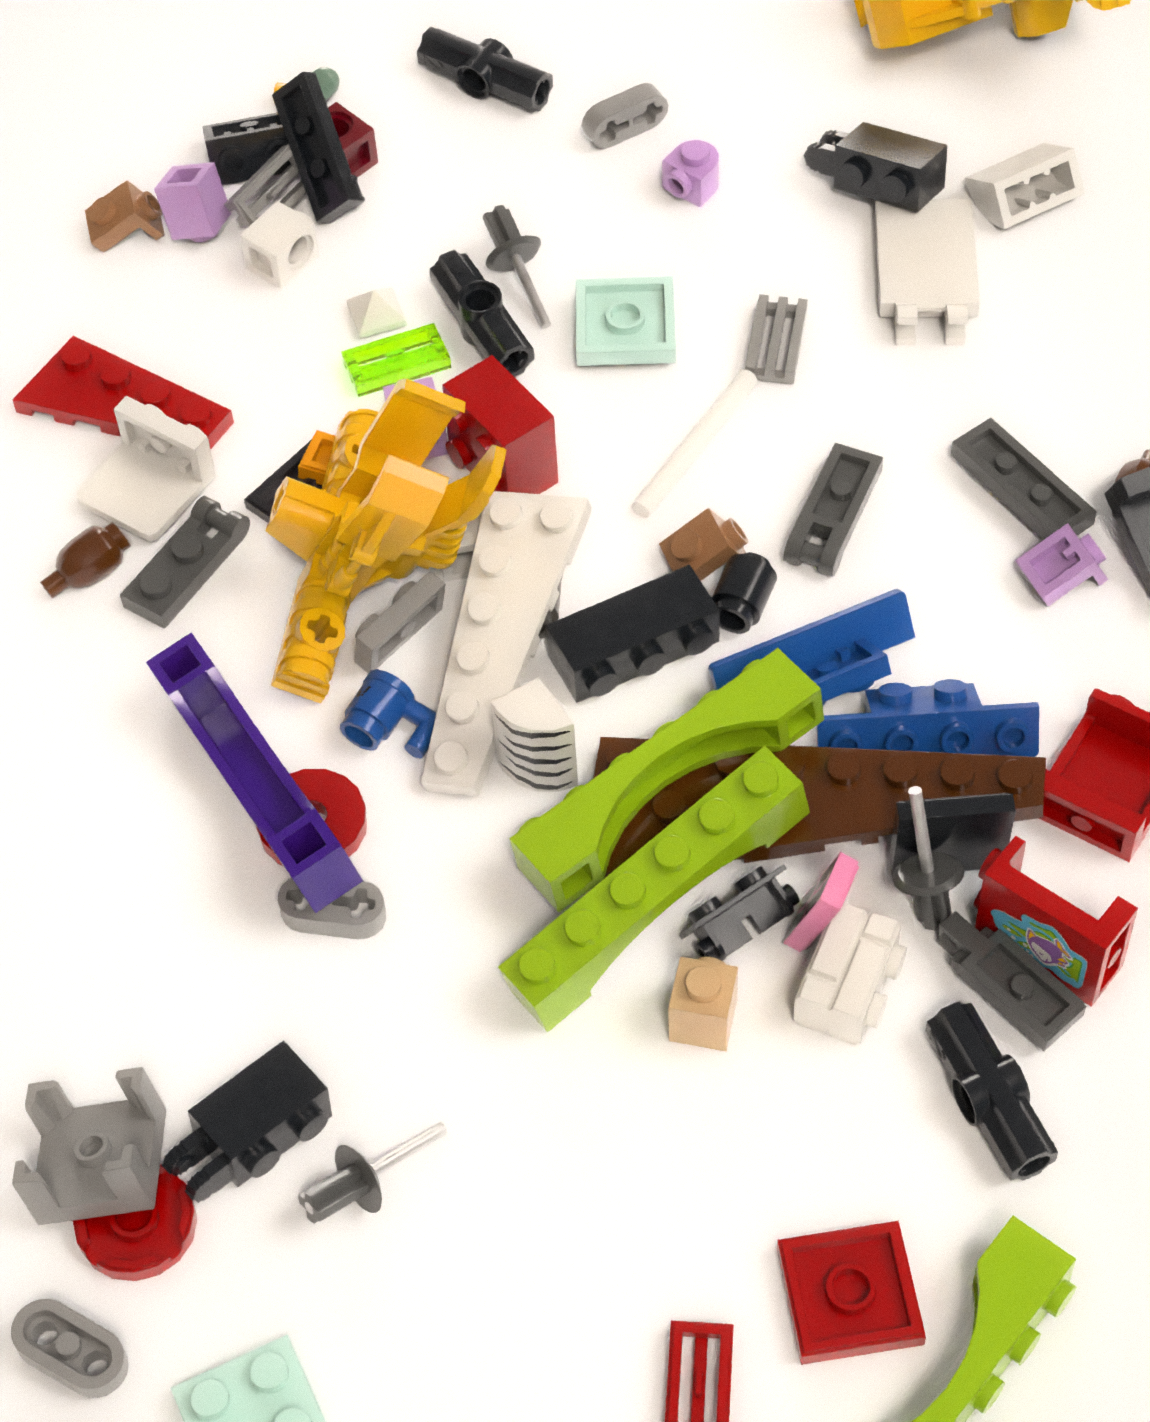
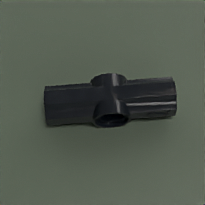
(485, 68)
(481, 311)
(991, 1091)

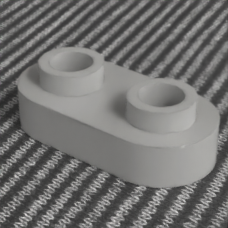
(72, 1351)

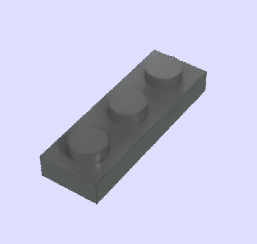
(1021, 480)

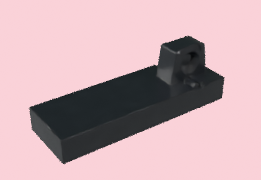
(317, 148)

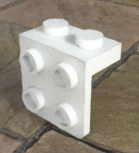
(150, 473)

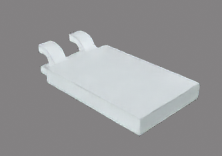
(927, 267)

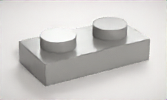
(410, 610)

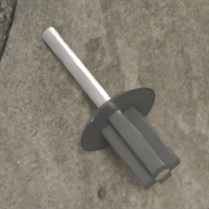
(513, 252)
(928, 873)
(358, 1178)

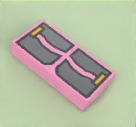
(822, 902)

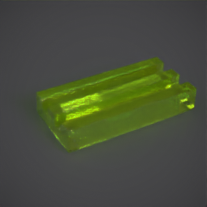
(398, 363)

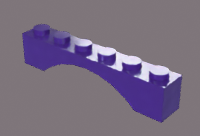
(255, 773)

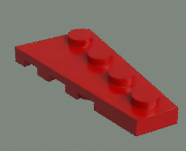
(90, 382)

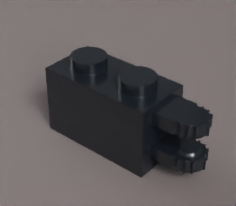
(881, 164)
(251, 1122)

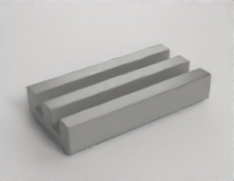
(246, 213)
(781, 311)

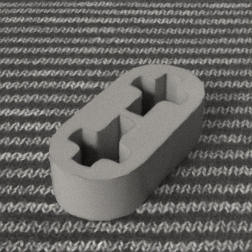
(625, 115)
(336, 917)

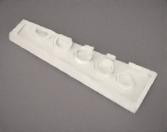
(507, 594)

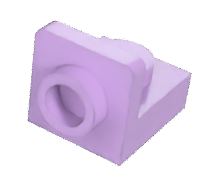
(1062, 563)

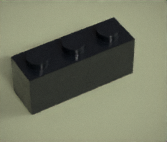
(633, 633)

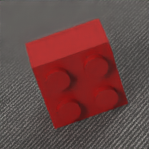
(507, 416)

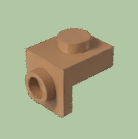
(121, 213)
(704, 543)

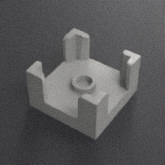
(93, 1155)

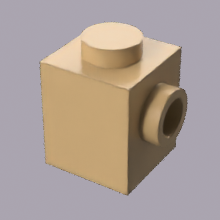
(703, 1003)

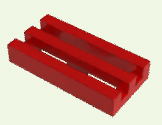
(701, 1332)

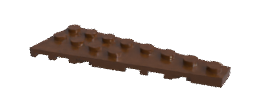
(846, 789)

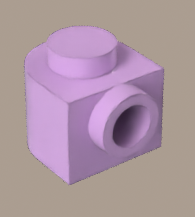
(692, 171)

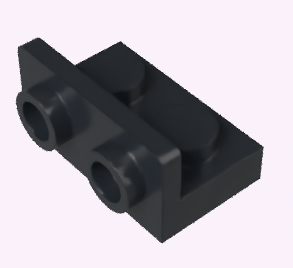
(244, 145)

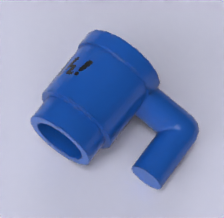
(379, 708)

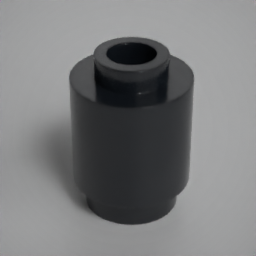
(744, 591)

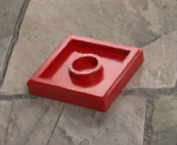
(850, 1292)

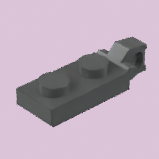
(1011, 980)

